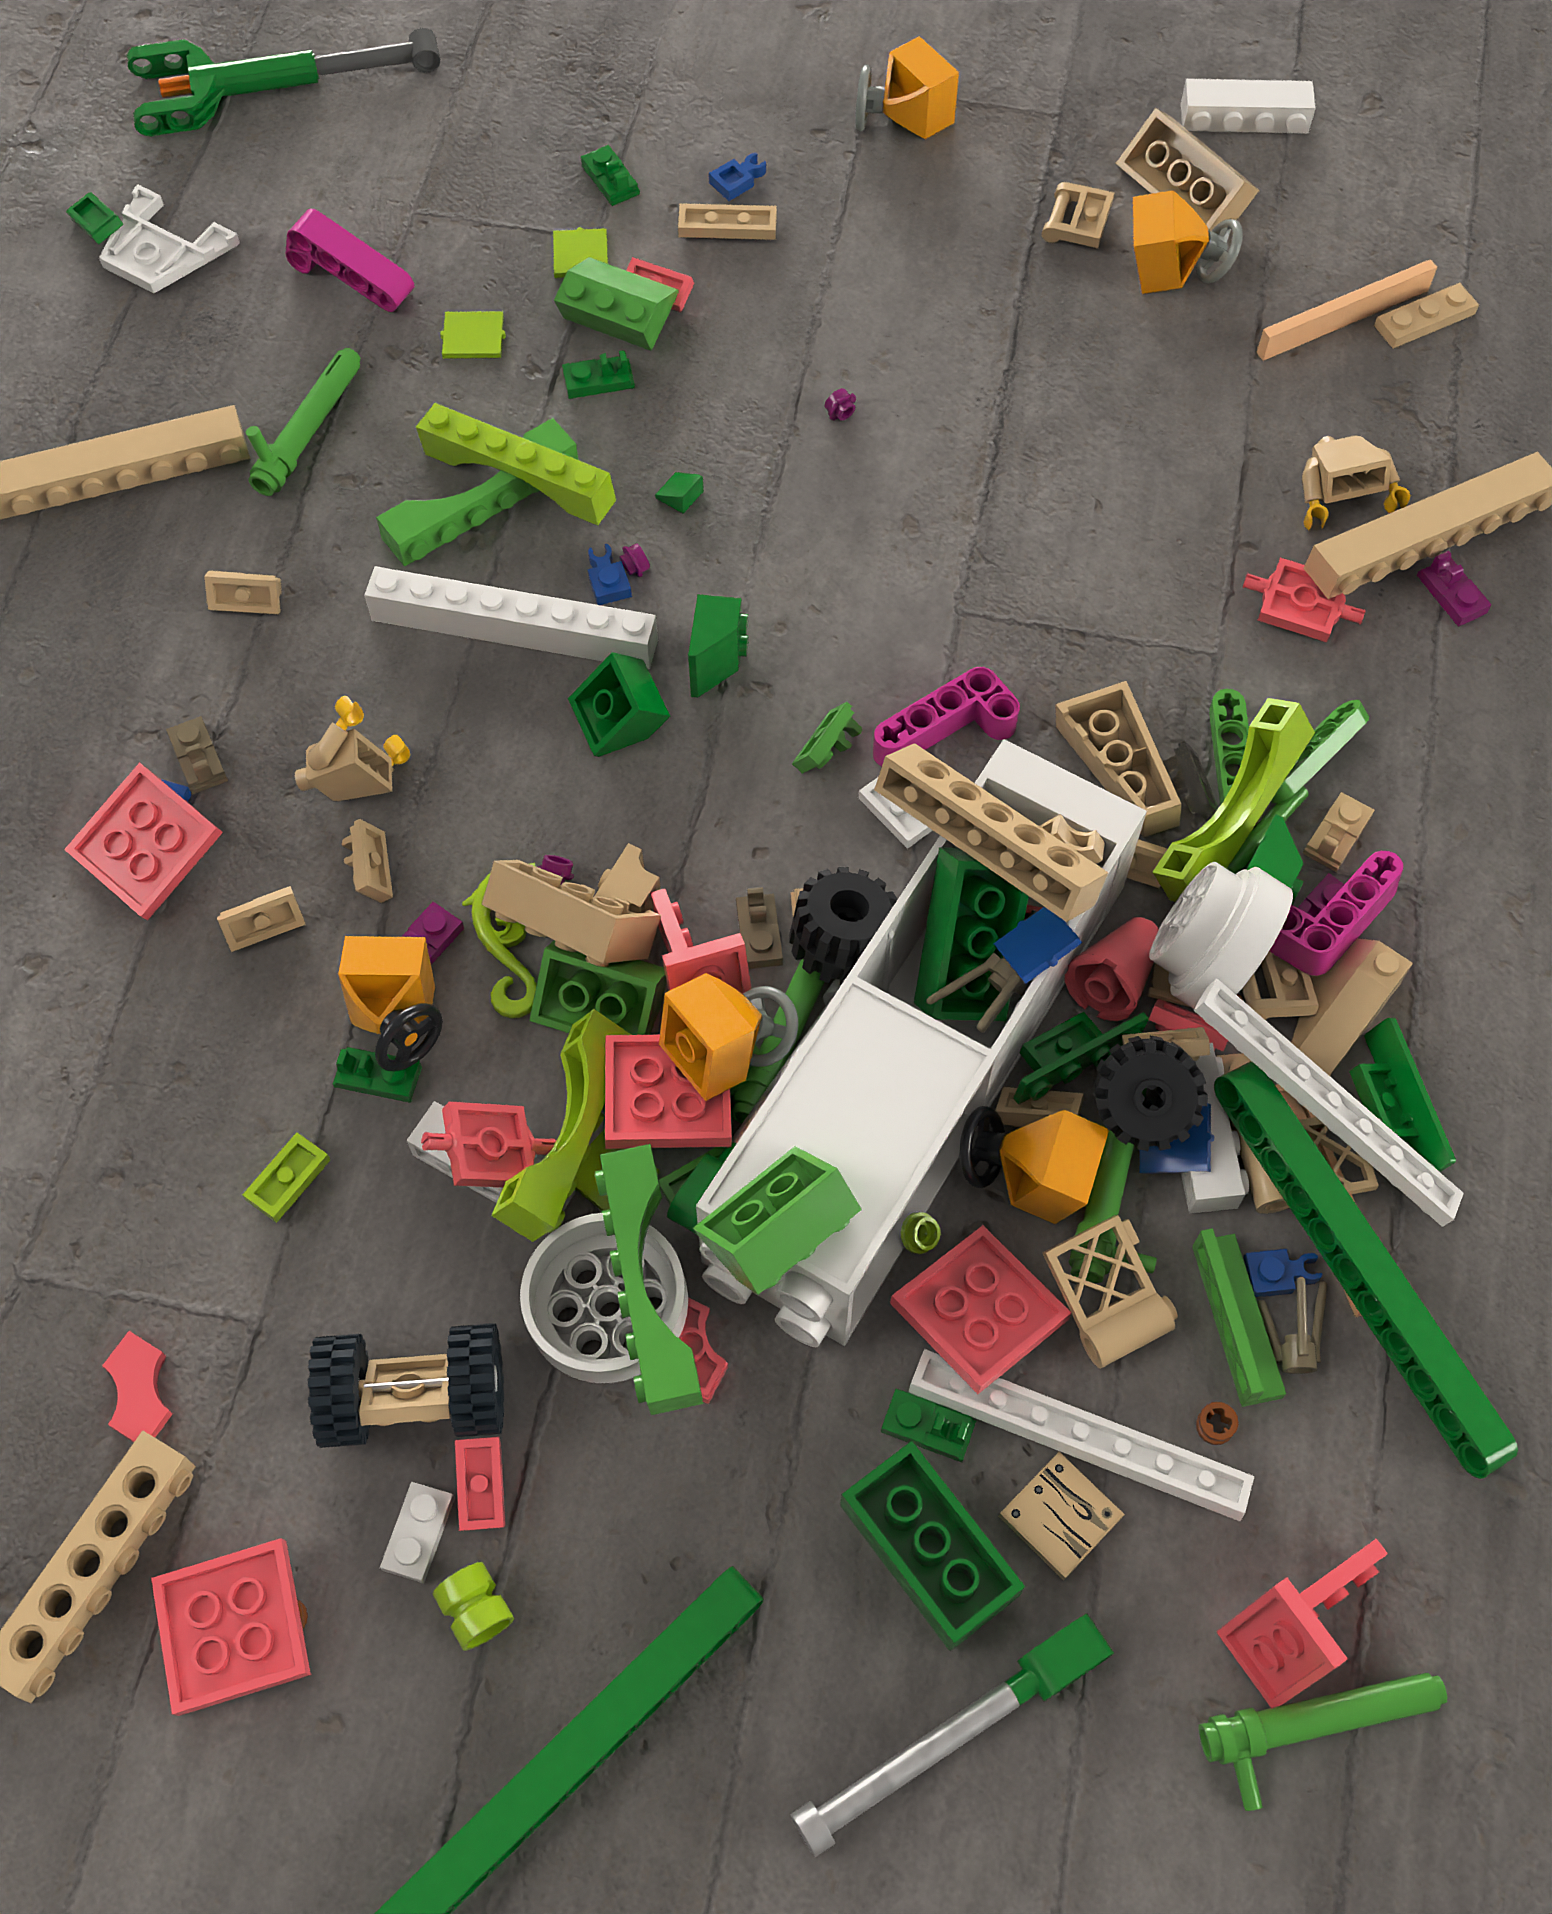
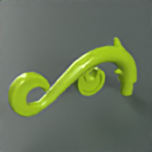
(497, 945)

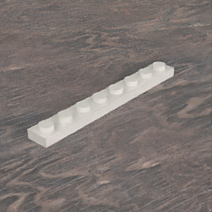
(1329, 1102)
(1088, 1437)

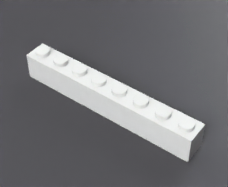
(509, 616)

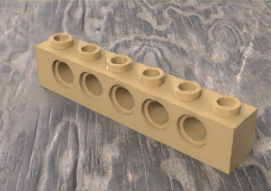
(991, 832)
(88, 1539)

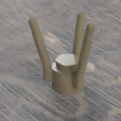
(1002, 978)
(1300, 1350)

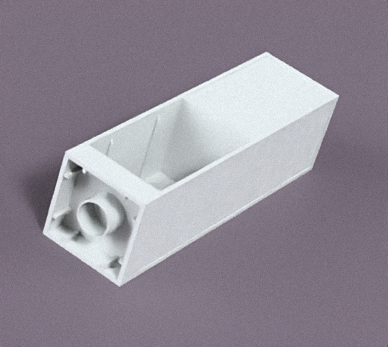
(891, 1087)

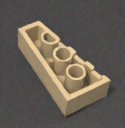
(1120, 752)
(569, 914)

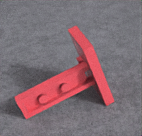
(684, 962)
(1280, 1633)

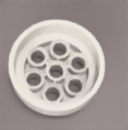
(1220, 930)
(551, 1287)

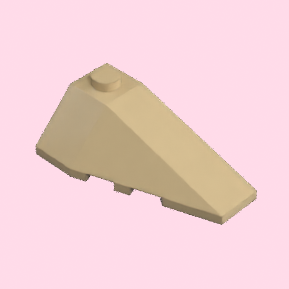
(1349, 1001)

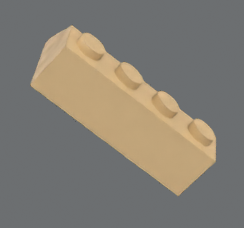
(1171, 158)

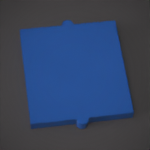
(1037, 944)
(1183, 1157)

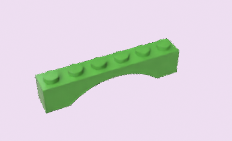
(422, 526)
(666, 1363)

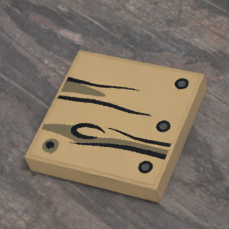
(1061, 1515)

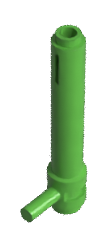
(279, 459)
(803, 993)
(1105, 1203)
(1253, 1732)

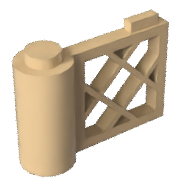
(1265, 1194)
(1126, 1322)

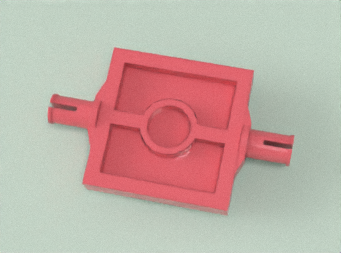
(1298, 604)
(486, 1143)

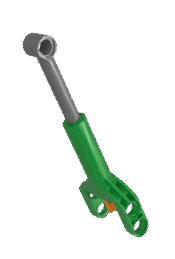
(212, 80)

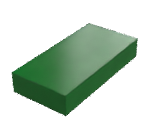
(94, 217)

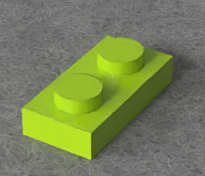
(286, 1177)

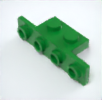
(1067, 1050)
(1398, 1096)

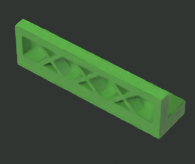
(1238, 1318)

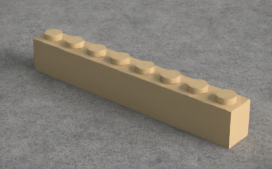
(121, 461)
(1430, 526)

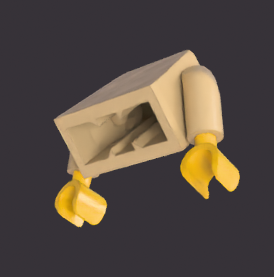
(1346, 471)
(347, 763)

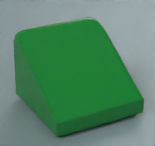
(681, 491)

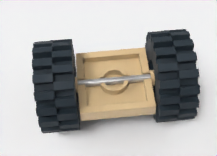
(355, 1393)

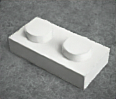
(899, 822)
(417, 1532)

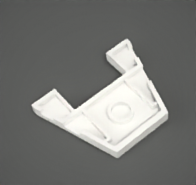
(153, 255)

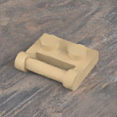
(1088, 219)
(1289, 990)

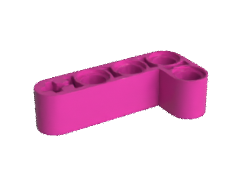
(323, 242)
(940, 722)
(1321, 941)

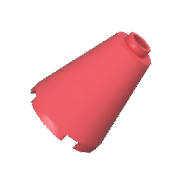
(1113, 970)

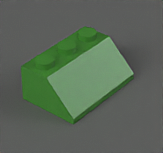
(615, 302)
(572, 987)
(778, 1219)

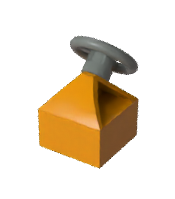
(916, 93)
(1174, 238)
(714, 1030)

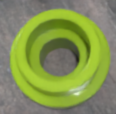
(928, 1233)

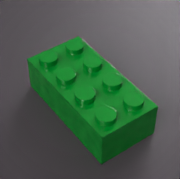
(965, 919)
(931, 1545)

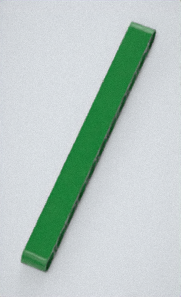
(1366, 1271)
(578, 1750)

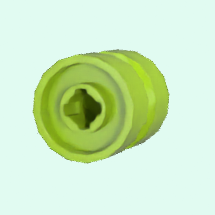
(475, 1609)

